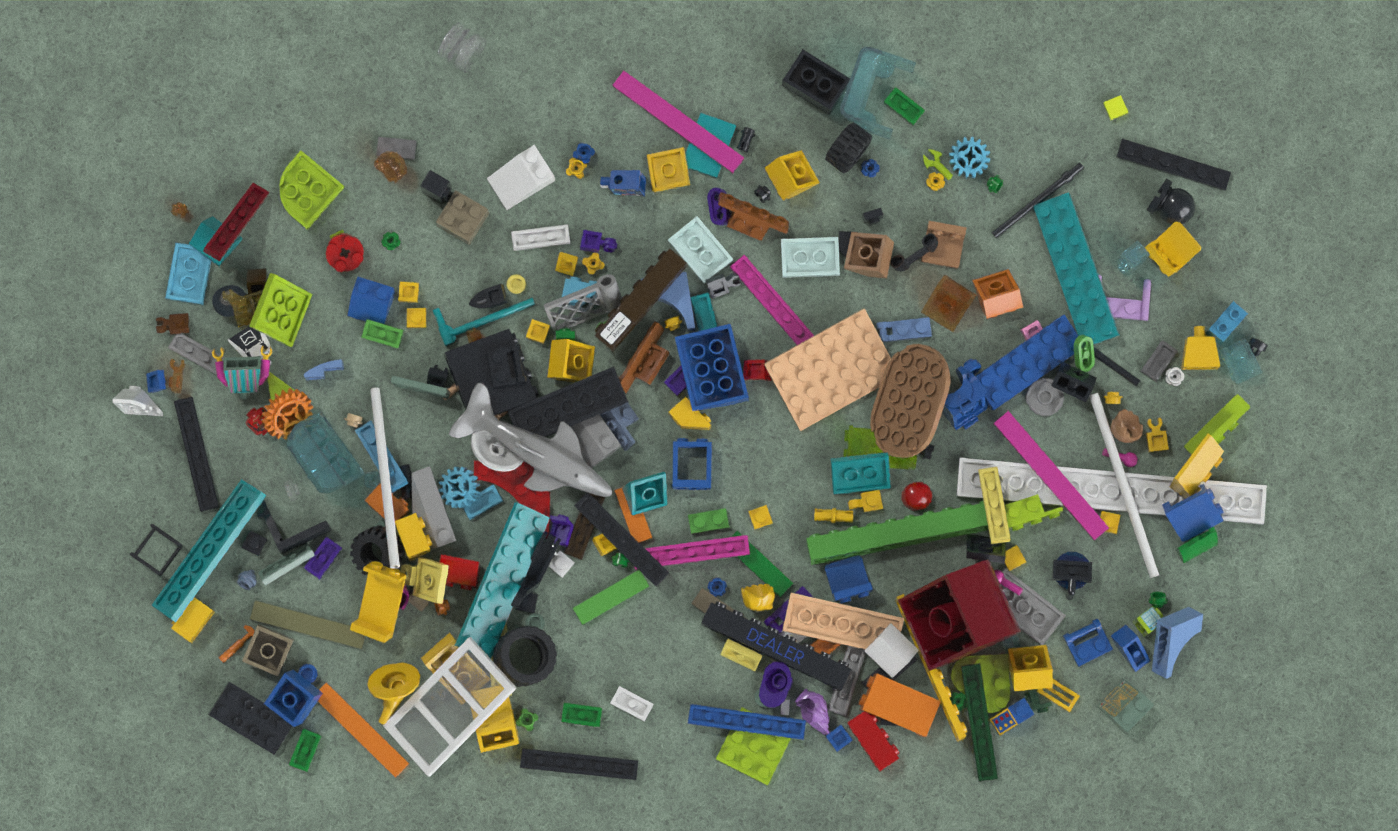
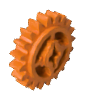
(286, 412)

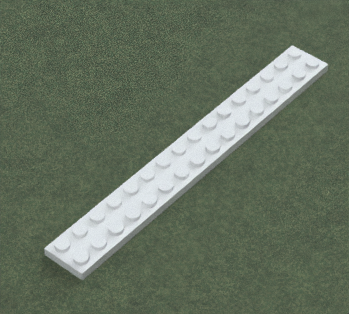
(1102, 492)

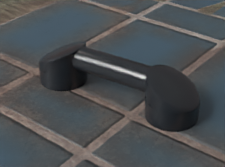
(930, 244)

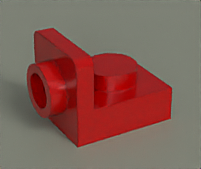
(755, 370)

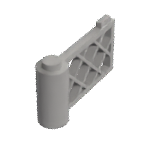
(607, 293)

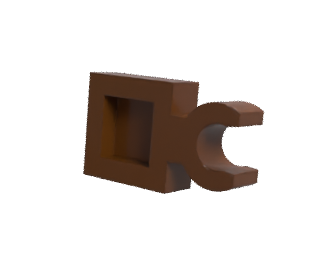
(175, 324)

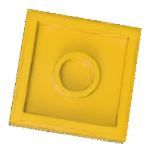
(668, 169)

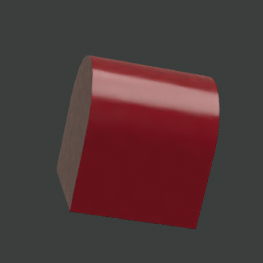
(959, 614)

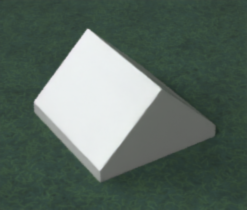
(891, 650)

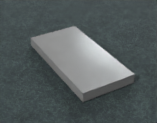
(1032, 611)

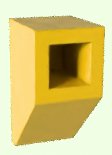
(689, 419)

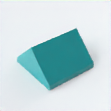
(205, 233)
(646, 493)

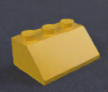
(1197, 467)

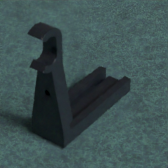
(296, 540)
(540, 562)

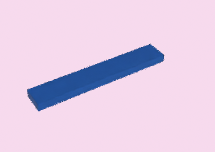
(746, 721)

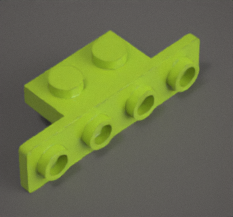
(1224, 420)
(1028, 511)

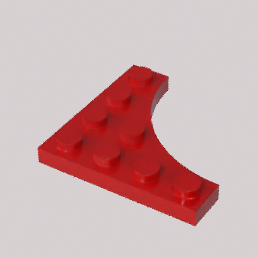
(513, 483)

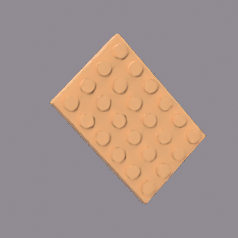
(830, 369)

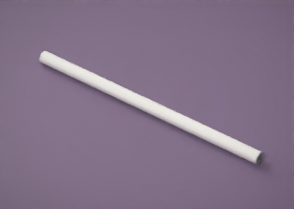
(385, 478)
(1124, 485)

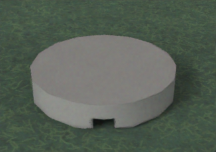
(1044, 398)

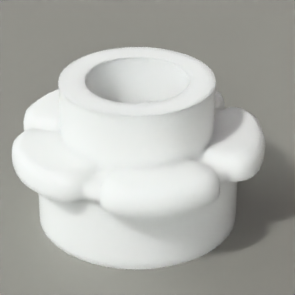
(1179, 376)

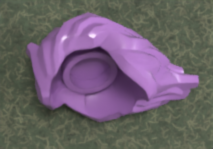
(814, 710)

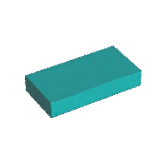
(703, 311)

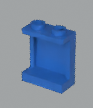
(1194, 514)

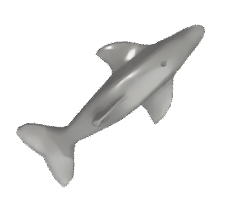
(555, 460)

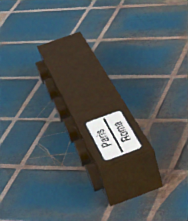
(641, 299)

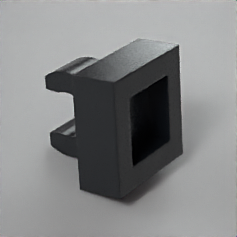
(437, 377)

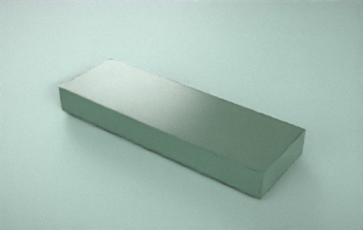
(420, 387)
(286, 564)

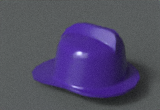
(775, 684)

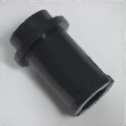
(746, 138)

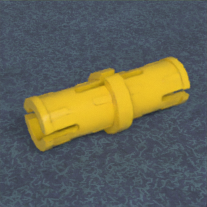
(833, 515)

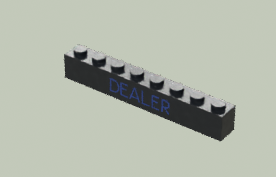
(775, 646)

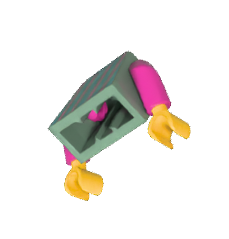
(242, 373)

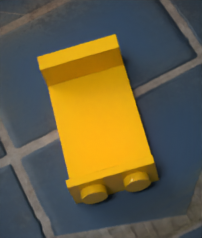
(380, 602)

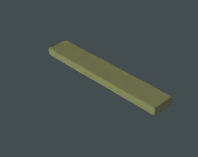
(306, 624)

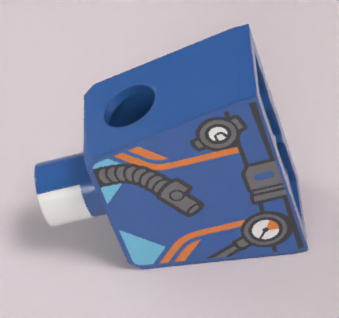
(632, 182)

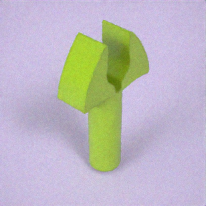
(937, 164)

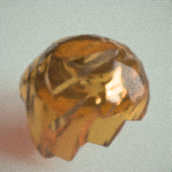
(391, 165)

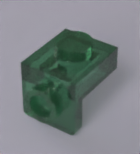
(1031, 697)

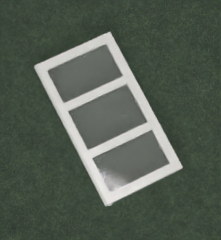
(449, 706)

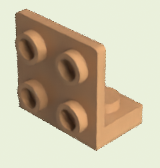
(949, 244)

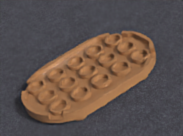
(910, 401)

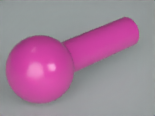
(1129, 459)
(1008, 584)

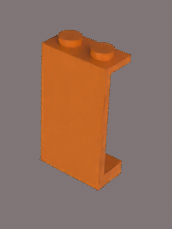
(899, 704)

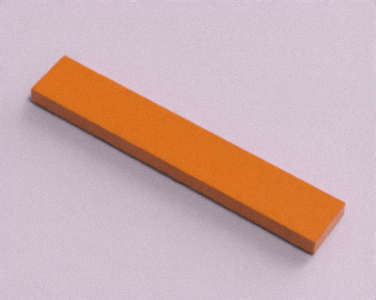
(362, 731)

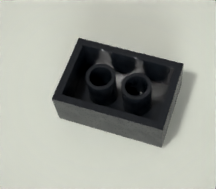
(816, 82)

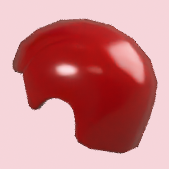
(916, 496)

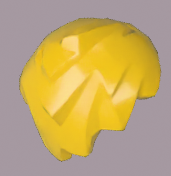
(758, 597)

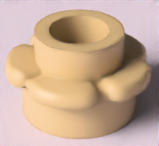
(353, 420)

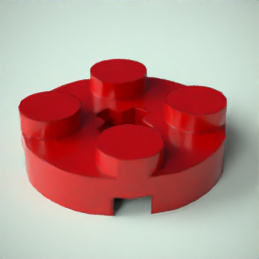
(340, 262)

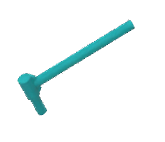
(449, 335)

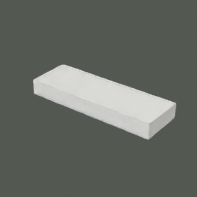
(540, 237)

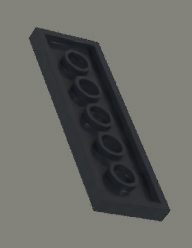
(571, 404)

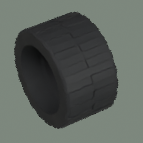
(543, 643)

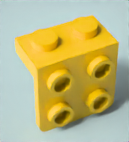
(1173, 249)

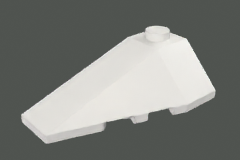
(136, 402)

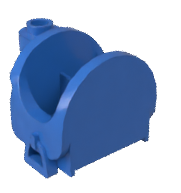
(967, 402)

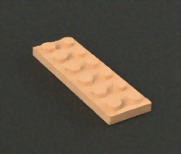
(835, 621)

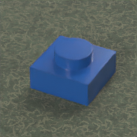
(156, 381)
(838, 738)

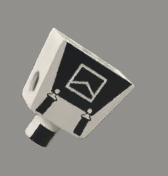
(249, 342)

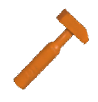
(237, 645)

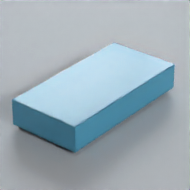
(485, 500)

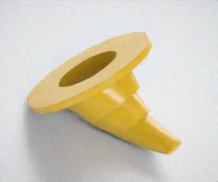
(391, 685)

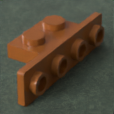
(751, 219)
(646, 360)

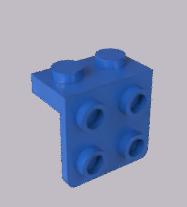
(848, 579)

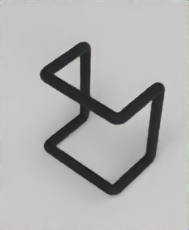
(134, 555)

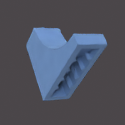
(679, 298)
(1171, 636)

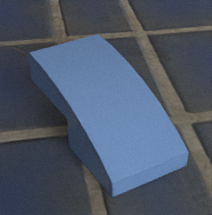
(319, 371)

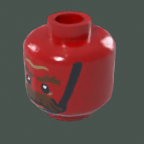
(255, 422)

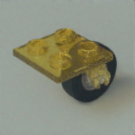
(234, 302)

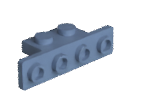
(617, 421)

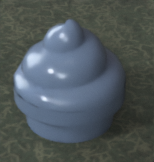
(247, 579)

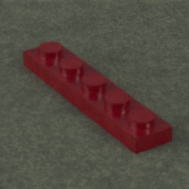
(236, 221)

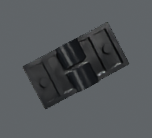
(250, 718)

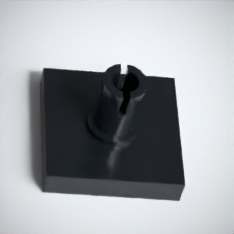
(981, 549)

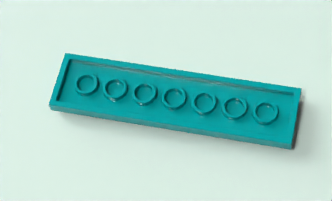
(1076, 268)
(208, 550)
(502, 578)

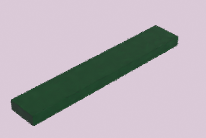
(979, 722)

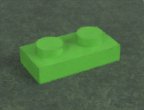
(382, 333)
(708, 521)

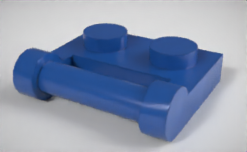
(1091, 648)

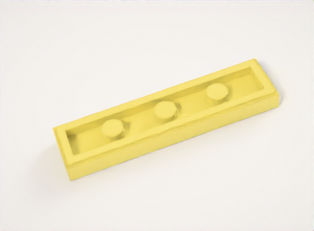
(994, 505)

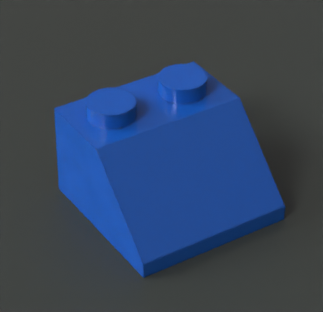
(370, 300)

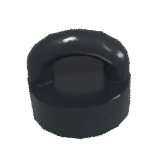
(1256, 343)

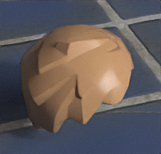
(1126, 427)

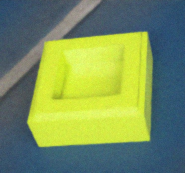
(1115, 107)

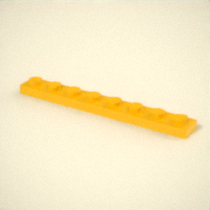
(943, 693)

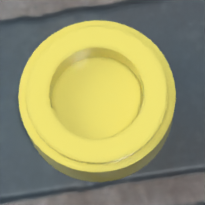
(516, 284)

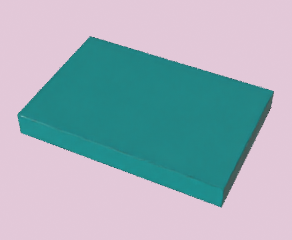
(700, 161)
(860, 473)

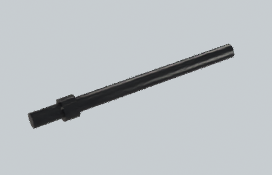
(1066, 177)

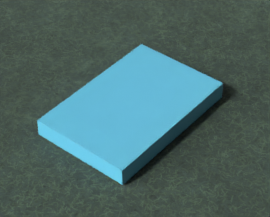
(188, 275)

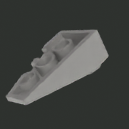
(595, 440)
(429, 506)

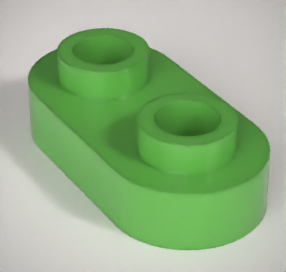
(1084, 353)

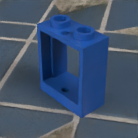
(691, 484)

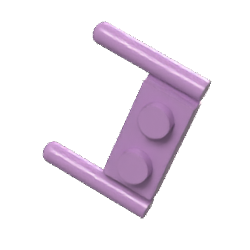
(1131, 308)

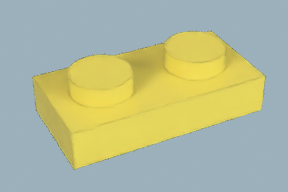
(741, 654)

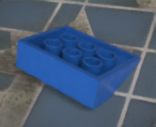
(712, 368)

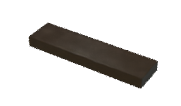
(581, 533)

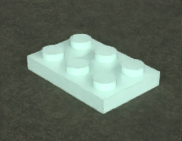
(700, 249)
(810, 257)

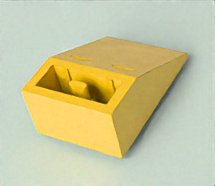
(498, 729)

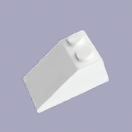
(521, 177)

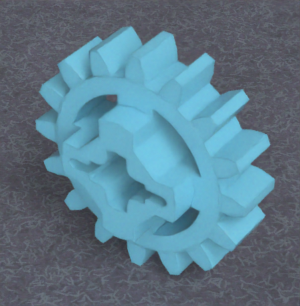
(962, 156)
(451, 490)

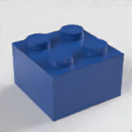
(293, 698)

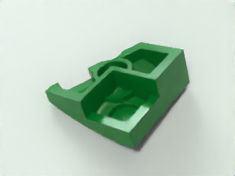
(1198, 545)

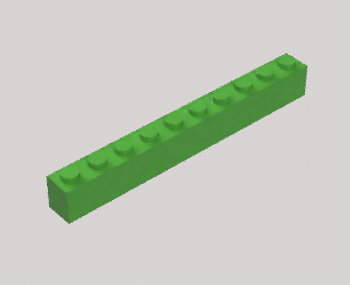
(897, 533)

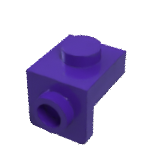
(561, 528)

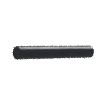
(1117, 368)

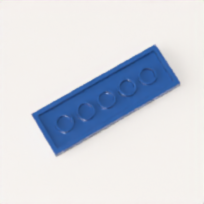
(1028, 362)

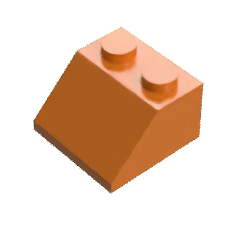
(998, 293)

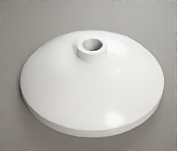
(483, 445)

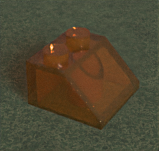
(948, 303)

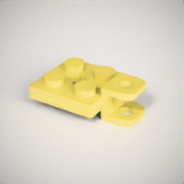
(420, 575)

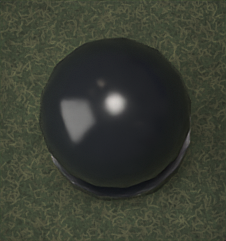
(1173, 204)

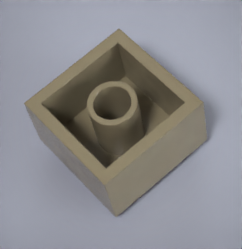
(462, 217)
(268, 650)

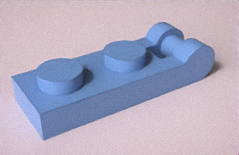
(905, 329)

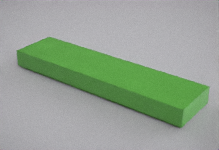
(611, 597)

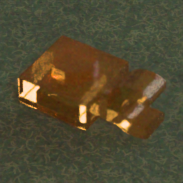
(175, 382)

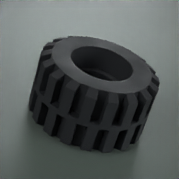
(848, 147)
(362, 547)

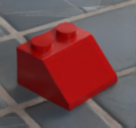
(461, 572)

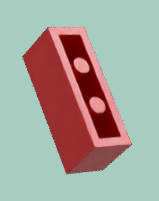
(873, 740)

